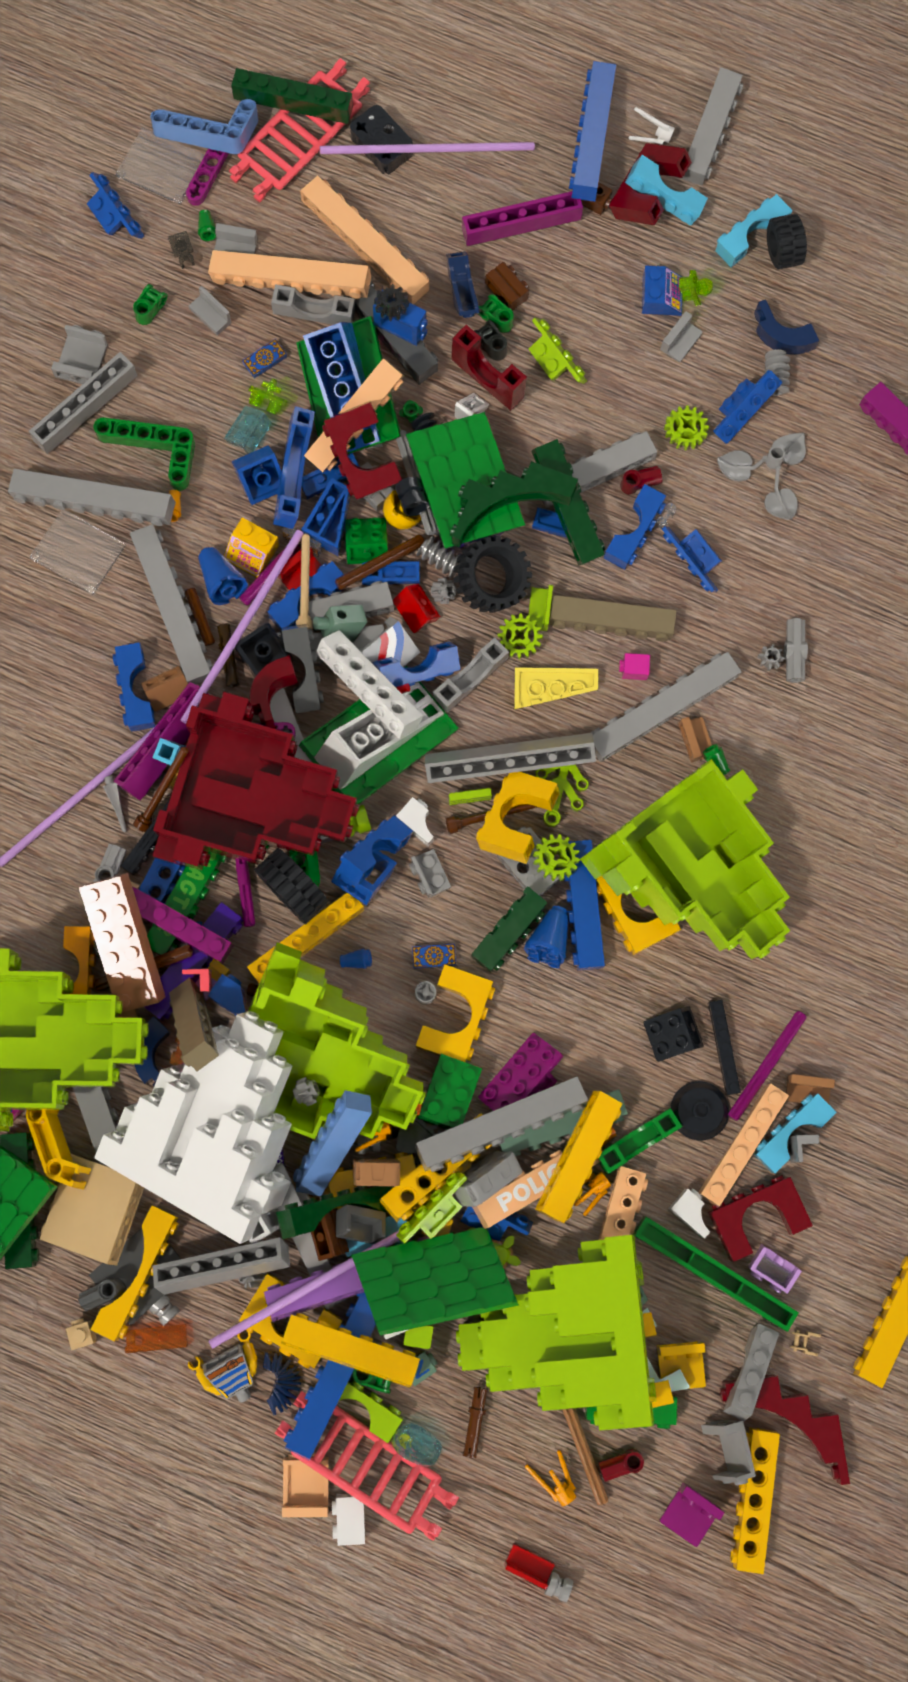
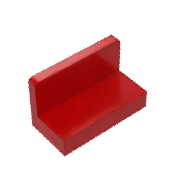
(291, 572)
(415, 607)
(529, 1566)

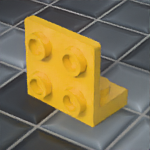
(687, 1358)

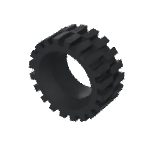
(514, 567)
(291, 885)

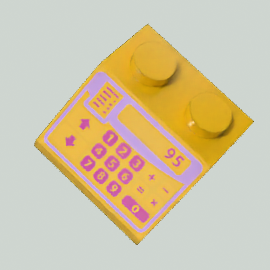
(251, 547)

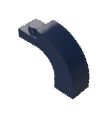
(778, 337)
(156, 1035)

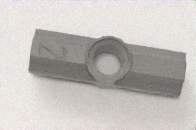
(795, 650)
(111, 861)

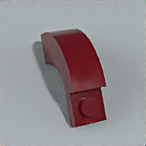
(267, 682)

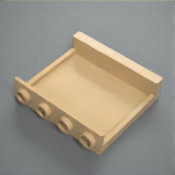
(95, 1218)

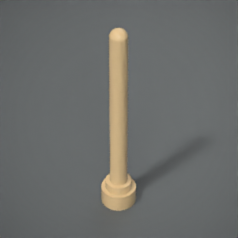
(304, 617)

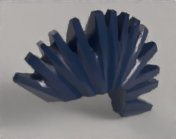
(282, 1383)

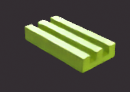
(470, 796)

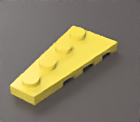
(550, 684)

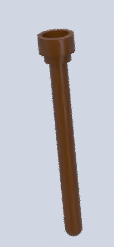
(144, 820)
(455, 824)

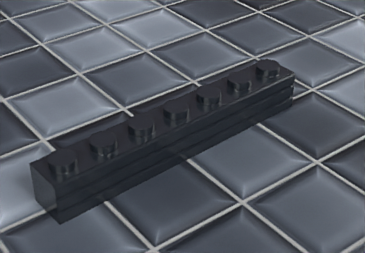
(142, 849)
(724, 1047)

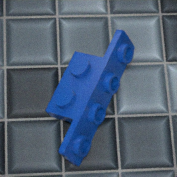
(110, 210)
(744, 404)
(697, 553)
(518, 1222)

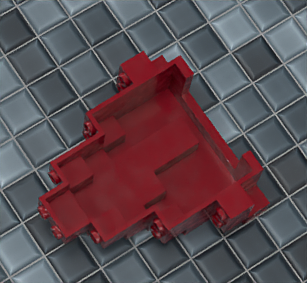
(246, 792)

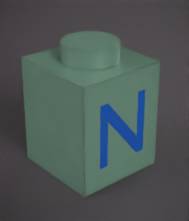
(425, 1367)

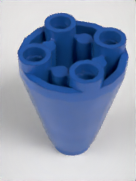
(549, 939)

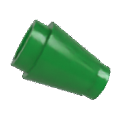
(206, 226)
(717, 755)

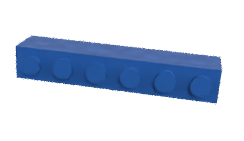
(584, 913)

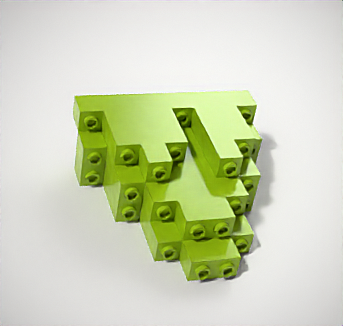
(699, 862)
(58, 1039)
(332, 1045)
(573, 1338)

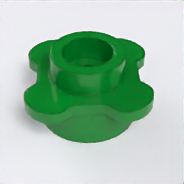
(410, 405)

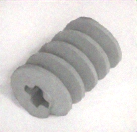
(778, 364)
(439, 556)

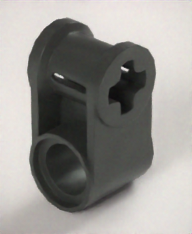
(491, 338)

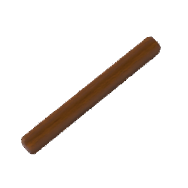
(379, 562)
(161, 961)

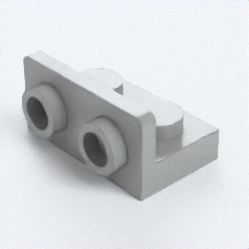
(430, 873)

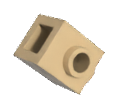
(80, 1334)

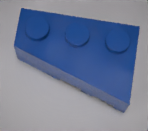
(329, 517)

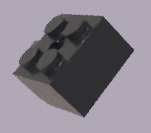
(260, 640)

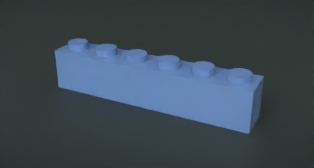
(332, 1143)

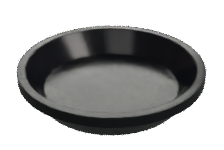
(700, 1110)

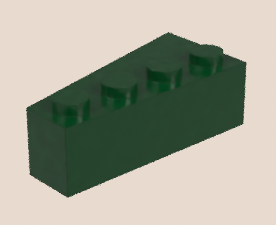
(509, 930)

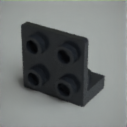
(673, 1033)

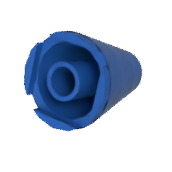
(220, 577)

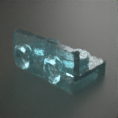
(248, 429)

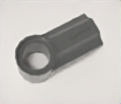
(101, 1294)

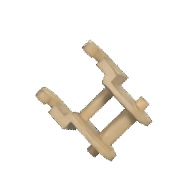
(796, 1341)

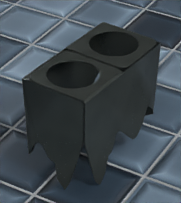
(408, 1138)

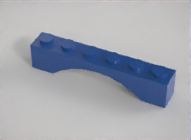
(292, 469)

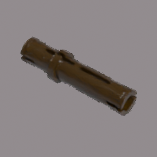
(230, 665)

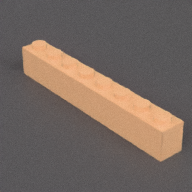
(364, 239)
(301, 274)

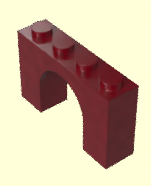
(644, 208)
(505, 386)
(361, 480)
(728, 1217)

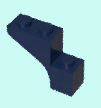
(462, 286)

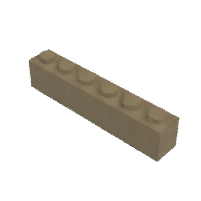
(612, 617)
(193, 1025)

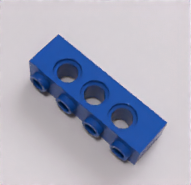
(153, 879)

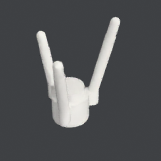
(663, 132)

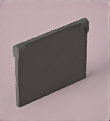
(128, 1269)

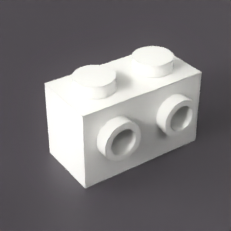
(350, 1520)

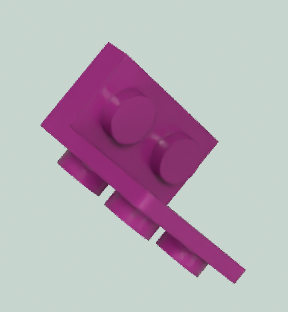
(690, 1514)

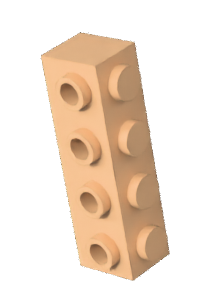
(623, 1203)

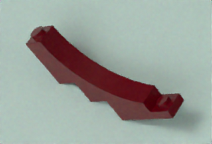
(820, 1429)

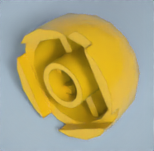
(394, 513)

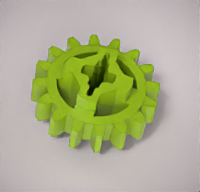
(686, 419)
(526, 642)
(563, 860)

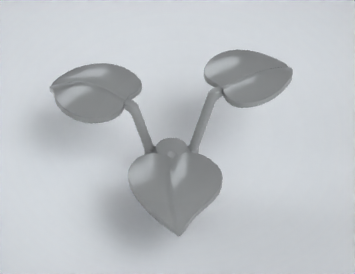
(790, 449)

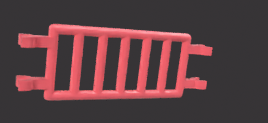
(246, 161)
(433, 1490)

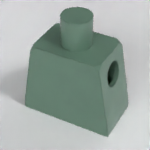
(347, 619)

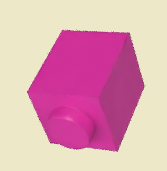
(635, 666)

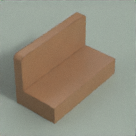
(165, 688)
(694, 737)
(800, 1086)

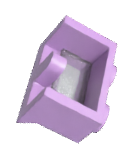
(774, 1269)

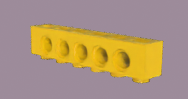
(314, 931)
(401, 1210)
(755, 1559)

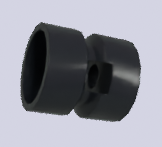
(412, 498)

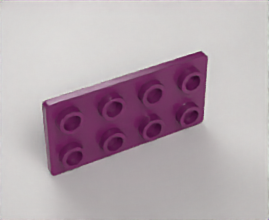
(523, 1074)

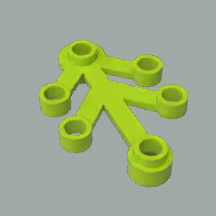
(563, 784)

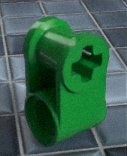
(150, 301)
(495, 310)
(373, 1382)

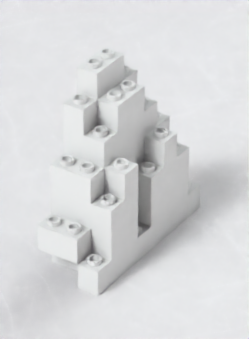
(212, 1132)

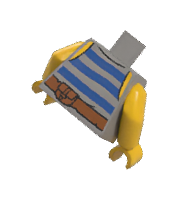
(230, 1371)

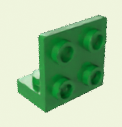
(365, 539)

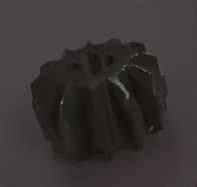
(391, 302)

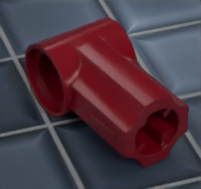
(649, 476)
(618, 1466)

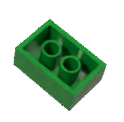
(449, 1092)

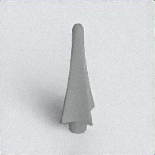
(113, 793)

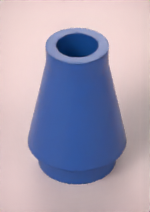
(357, 959)

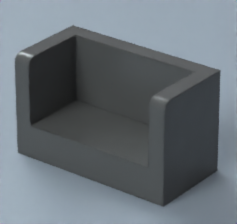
(360, 1224)

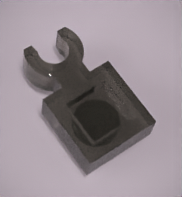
(181, 247)

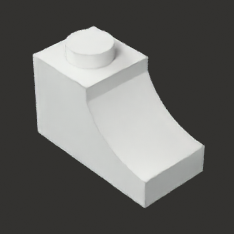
(414, 817)
(688, 1209)

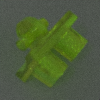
(693, 287)
(258, 395)

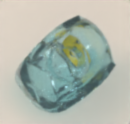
(416, 1445)

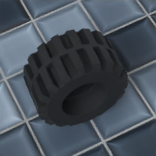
(786, 241)

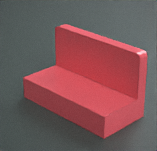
(205, 978)

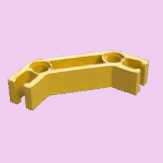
(53, 1148)

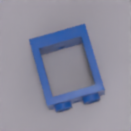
(409, 327)
(366, 891)

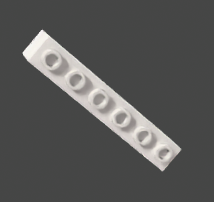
(369, 684)

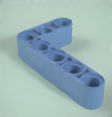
(207, 133)

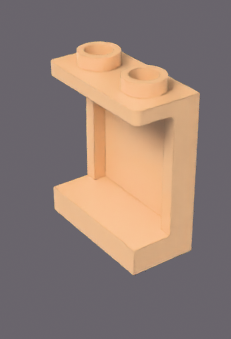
(304, 1489)

